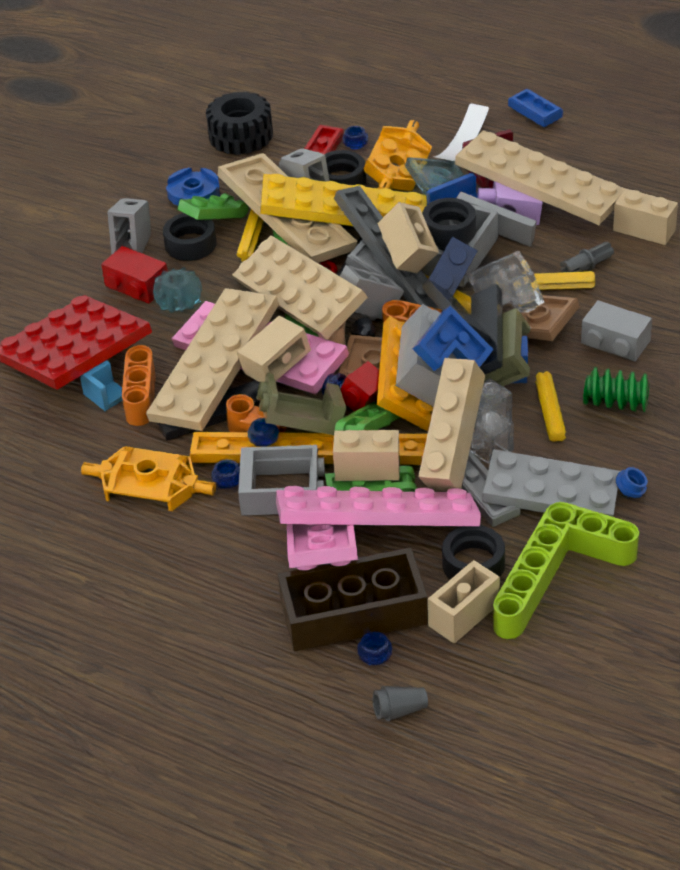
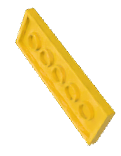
(315, 199)

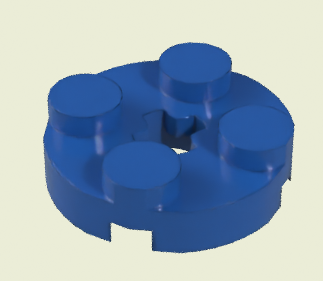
(185, 184)

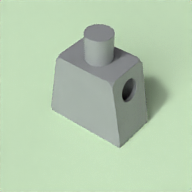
(305, 164)
(130, 221)

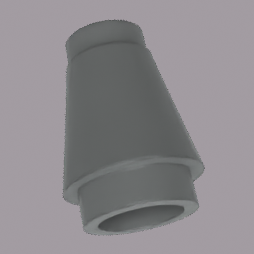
(396, 701)

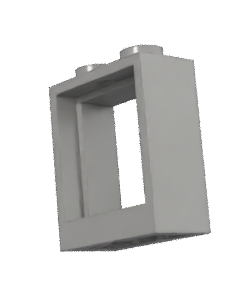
(275, 461)

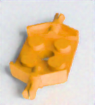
(395, 146)
(169, 482)

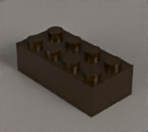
(353, 599)

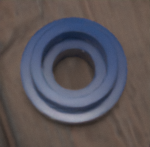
(632, 482)

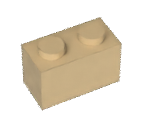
(645, 216)
(407, 237)
(274, 350)
(366, 455)
(463, 601)

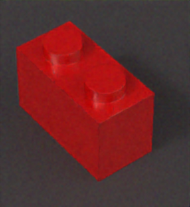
(132, 273)

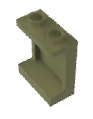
(514, 365)
(301, 411)

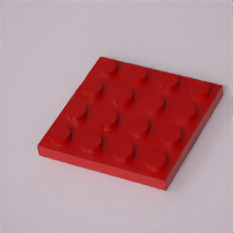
(72, 341)

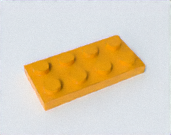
(390, 396)

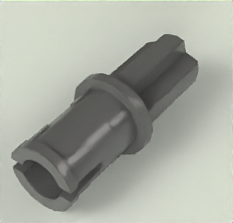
(587, 258)

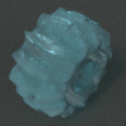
(177, 290)

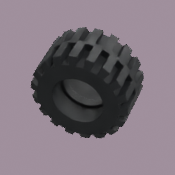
(239, 122)

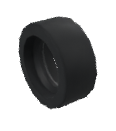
(346, 161)
(450, 210)
(190, 248)
(473, 537)

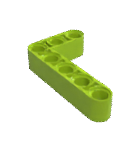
(559, 530)

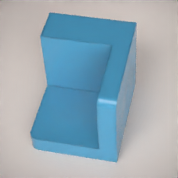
(100, 386)

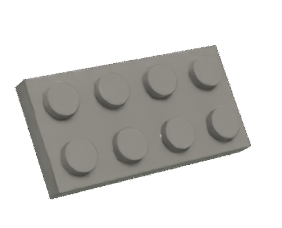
(538, 482)

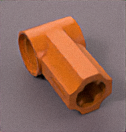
(242, 413)

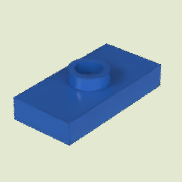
(535, 107)

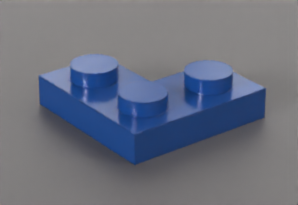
(451, 335)

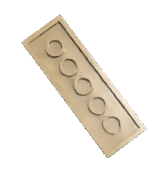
(540, 177)
(311, 238)
(301, 285)
(211, 359)

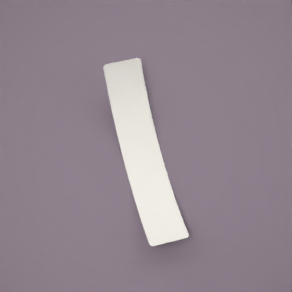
(468, 130)

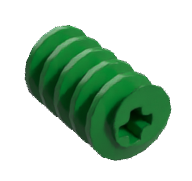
(616, 389)

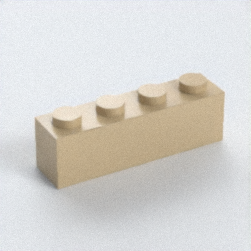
(452, 425)

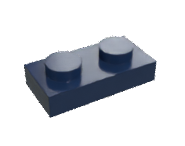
(453, 265)

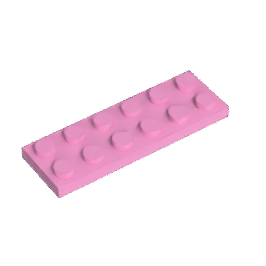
(304, 375)
(376, 507)

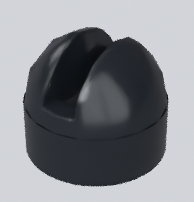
(363, 327)

